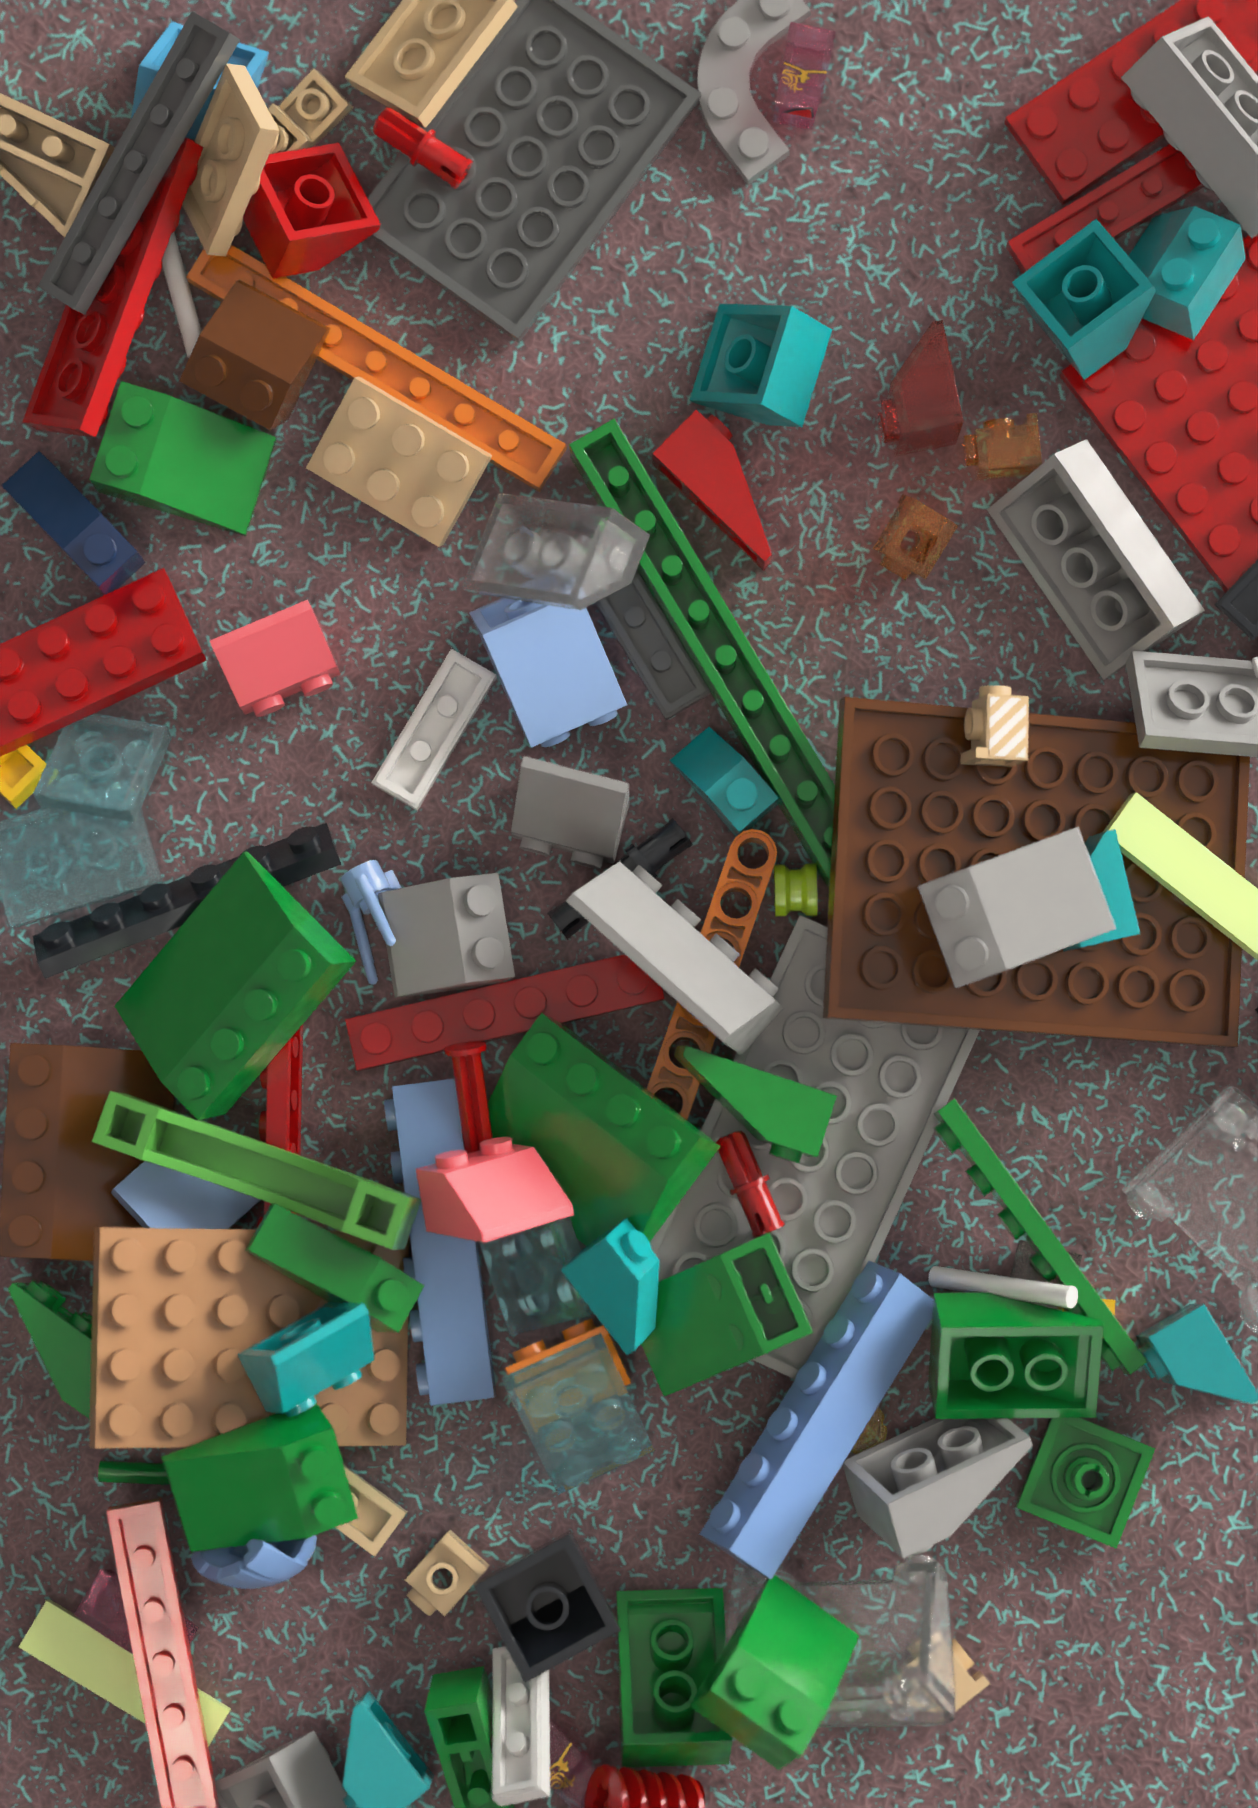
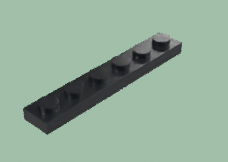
(169, 905)

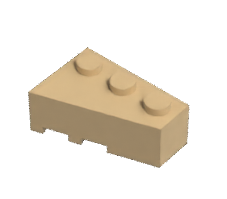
(49, 161)

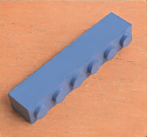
(452, 1301)
(819, 1419)

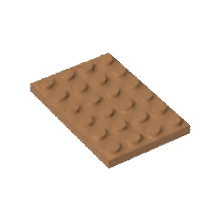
(169, 1333)

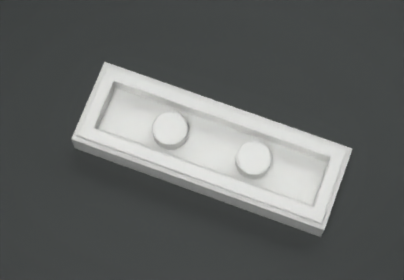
(434, 729)
(519, 1733)

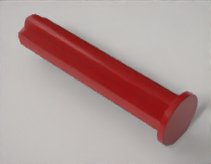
(471, 1092)

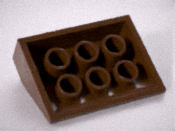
(52, 1171)

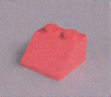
(276, 659)
(490, 1192)

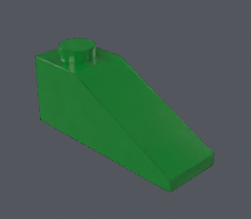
(767, 1105)
(334, 1268)
(461, 1729)

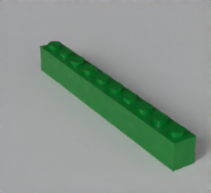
(714, 641)

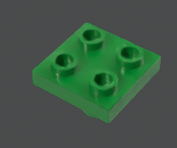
(1085, 1478)

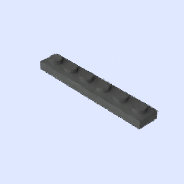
(138, 162)

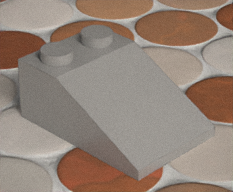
(569, 812)
(1017, 907)
(931, 1478)

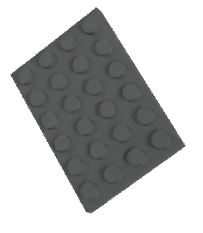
(558, 141)

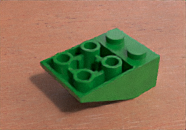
(723, 1315)
(60, 1338)

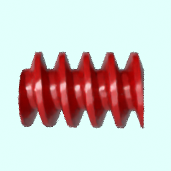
(642, 1789)

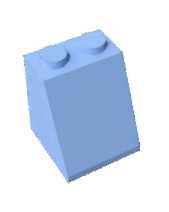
(549, 667)

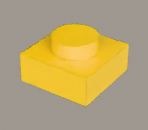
(20, 774)

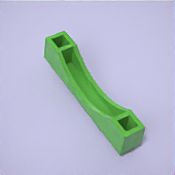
(257, 1170)

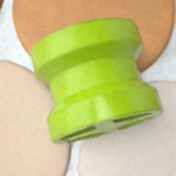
(795, 890)

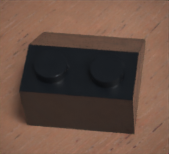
(547, 1606)

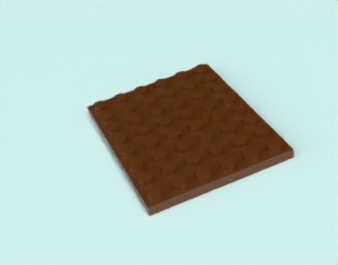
(919, 814)

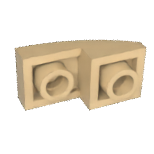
(308, 113)

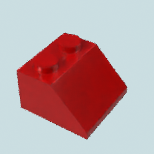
(308, 210)

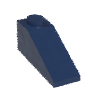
(73, 523)

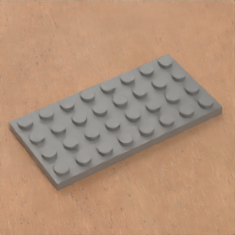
(847, 1197)

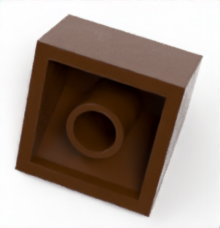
(255, 355)

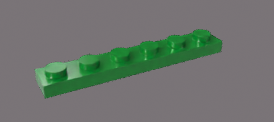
(1023, 1219)

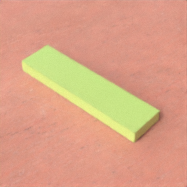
(1188, 870)
(99, 1664)

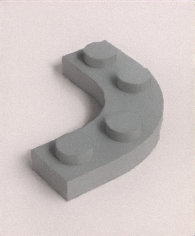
(725, 82)

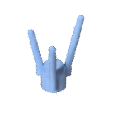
(362, 888)

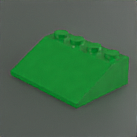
(231, 988)
(597, 1132)

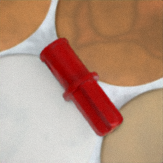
(422, 147)
(749, 1184)

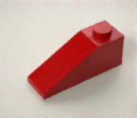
(709, 474)

